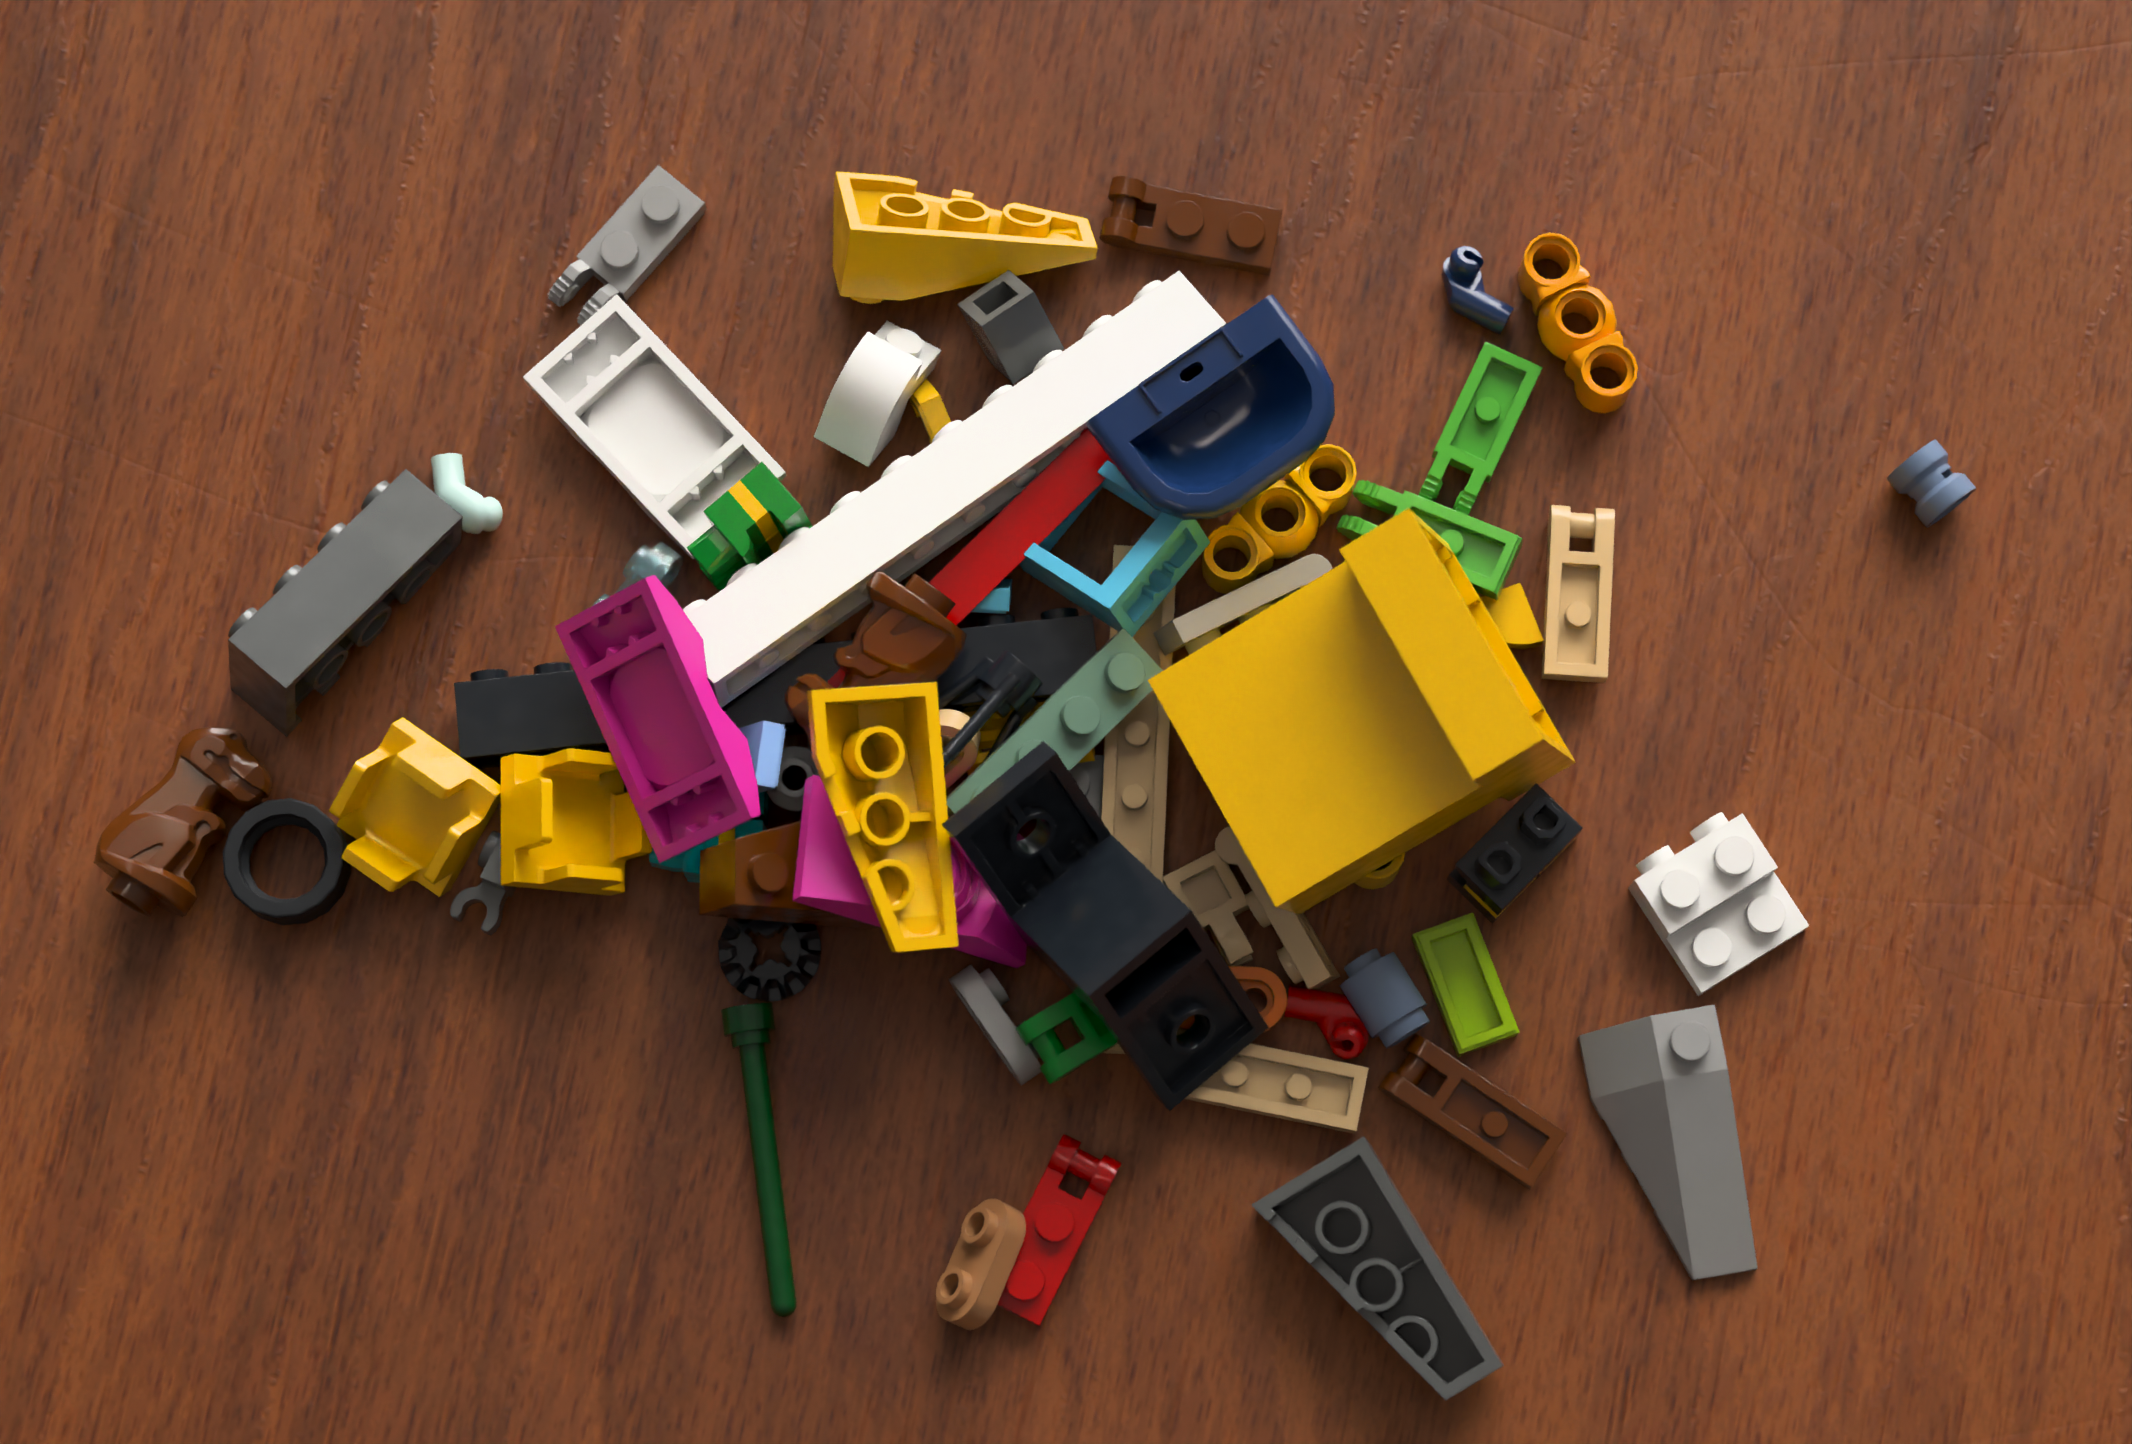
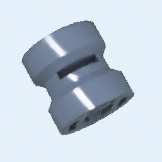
(1931, 483)

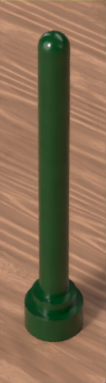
(749, 1031)

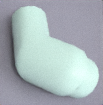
(450, 486)

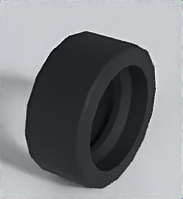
(240, 847)

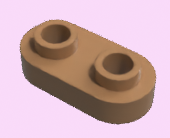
(980, 1264)

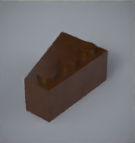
(757, 878)

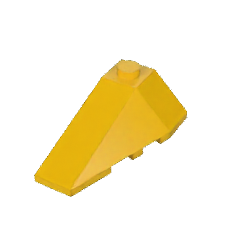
(888, 790)

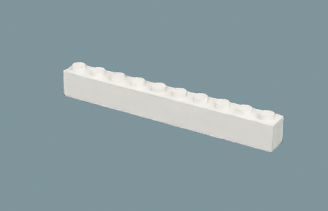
(940, 492)

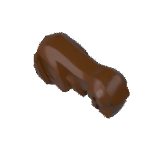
(896, 643)
(166, 833)

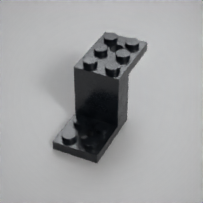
(1106, 925)

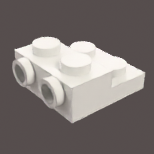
(1716, 901)

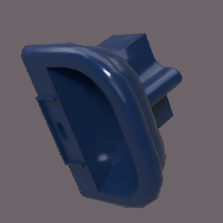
(1222, 417)

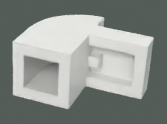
(874, 391)

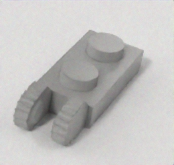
(631, 242)

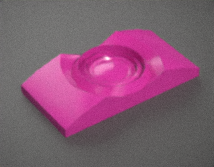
(660, 717)
(831, 882)

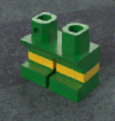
(746, 525)

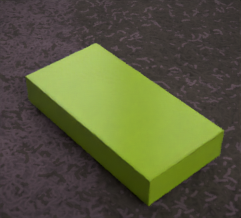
(1465, 984)

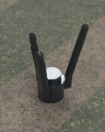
(1004, 687)

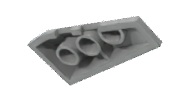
(1673, 1116)

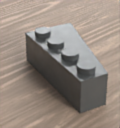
(339, 598)
(1374, 1253)

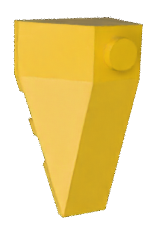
(919, 244)

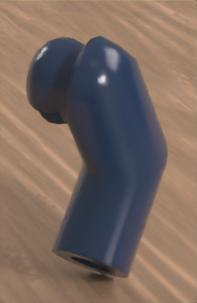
(1467, 293)

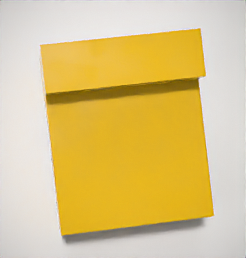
(1360, 715)

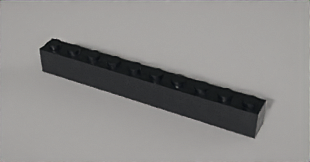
(551, 712)

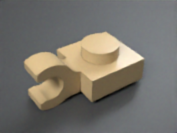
(1215, 899)

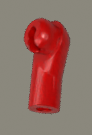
(1333, 1016)

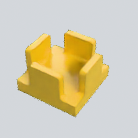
(413, 811)
(567, 823)

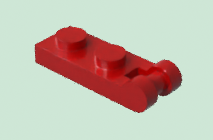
(1055, 1229)

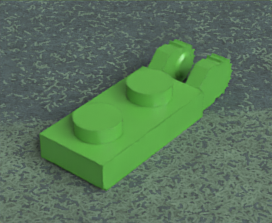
(1482, 422)
(1481, 548)

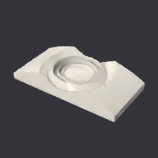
(647, 420)

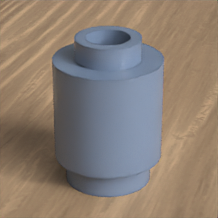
(1384, 997)

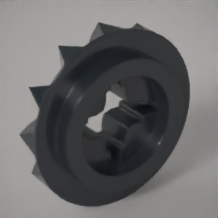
(772, 979)

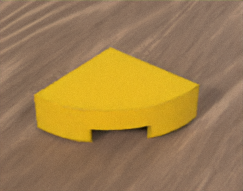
(930, 407)
(1514, 618)

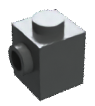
(1010, 326)

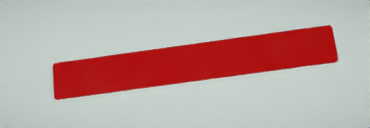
(1019, 525)

